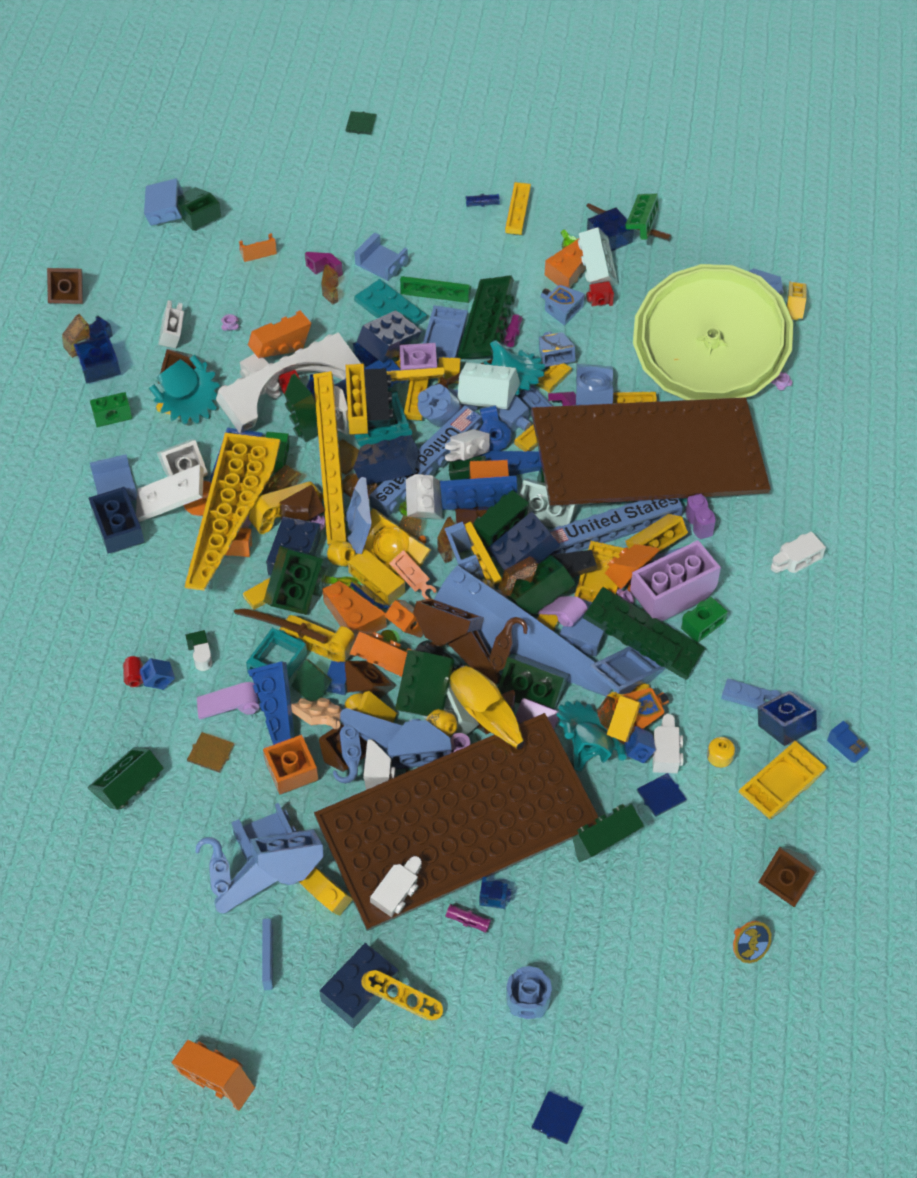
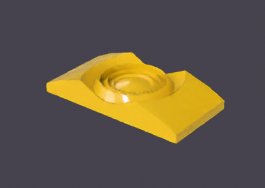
(389, 540)
(593, 581)
(782, 780)

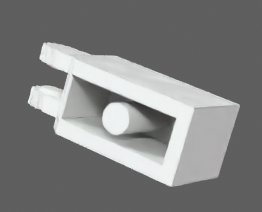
(171, 325)
(254, 363)
(467, 445)
(798, 554)
(667, 744)
(396, 886)

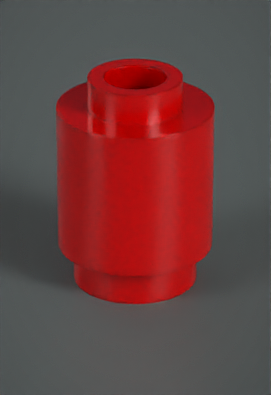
(131, 671)

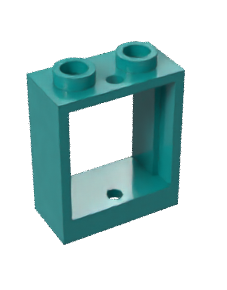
(284, 640)

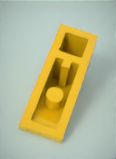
(796, 299)
(326, 891)

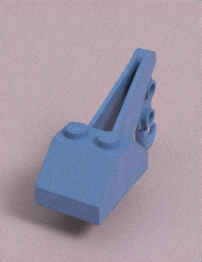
(406, 745)
(274, 859)

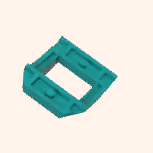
(401, 427)

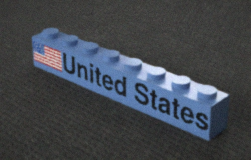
(392, 493)
(613, 524)

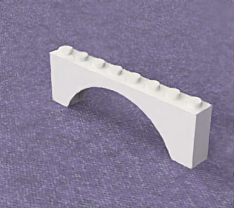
(242, 396)

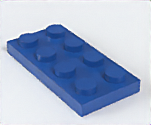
(475, 492)

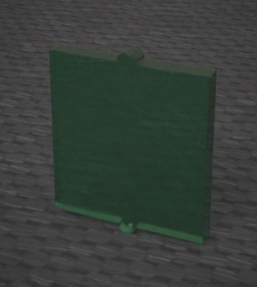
(361, 122)
(311, 681)

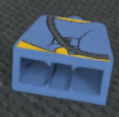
(556, 349)

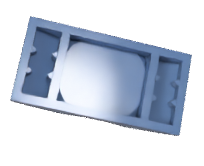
(446, 330)
(594, 384)
(359, 516)
(626, 670)

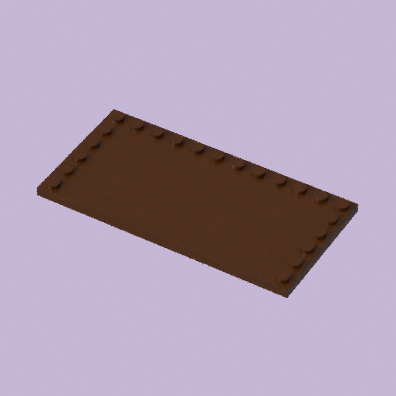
(648, 451)
(459, 816)

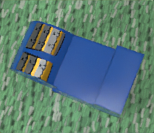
(847, 742)

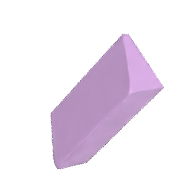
(530, 709)

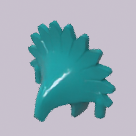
(526, 364)
(186, 391)
(587, 734)

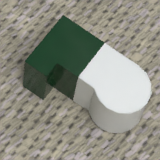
(198, 642)

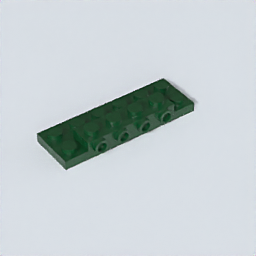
(487, 317)
(643, 633)

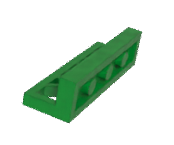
(648, 214)
(435, 289)

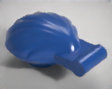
(498, 431)

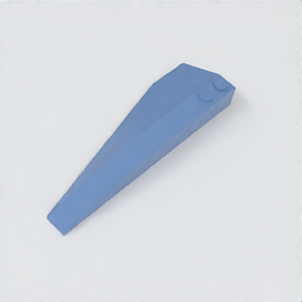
(539, 643)

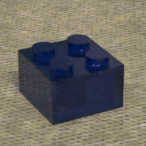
(614, 226)
(97, 359)
(787, 718)

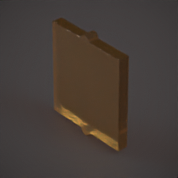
(348, 456)
(210, 752)

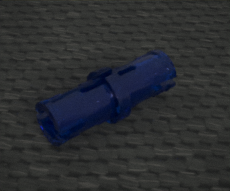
(482, 200)

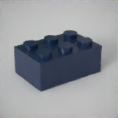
(386, 334)
(387, 459)
(116, 520)
(296, 535)
(522, 541)
(345, 990)

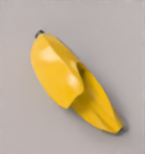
(486, 705)

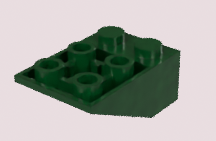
(198, 207)

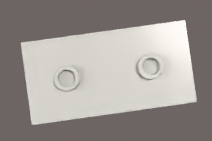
(169, 493)

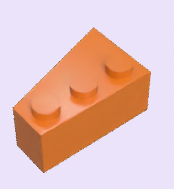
(565, 265)
(281, 337)
(353, 610)
(380, 652)
(214, 1071)

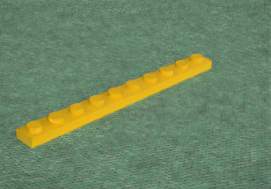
(330, 457)

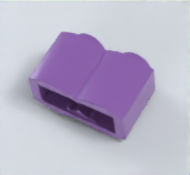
(700, 516)

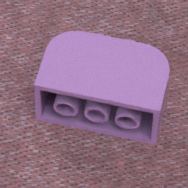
(675, 581)

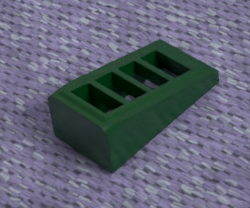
(461, 468)

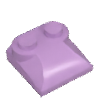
(418, 356)

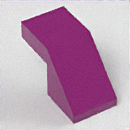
(316, 261)
(567, 398)

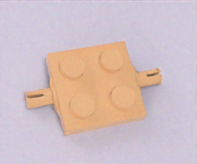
(318, 712)

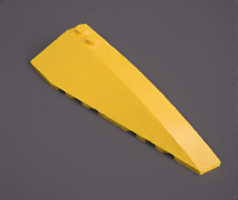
(237, 482)

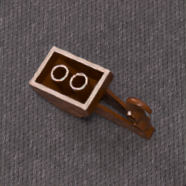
(460, 629)

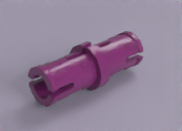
(513, 330)
(468, 918)

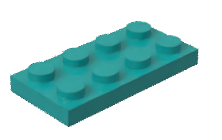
(382, 299)

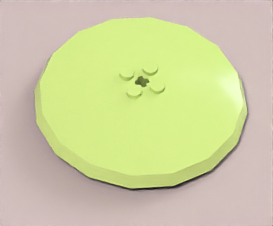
(720, 326)

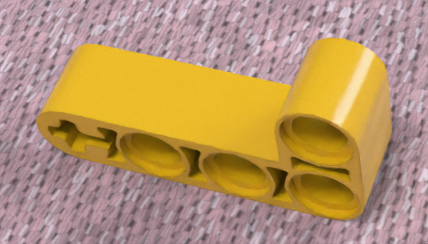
(268, 506)
(338, 643)

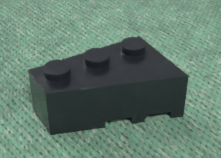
(378, 397)

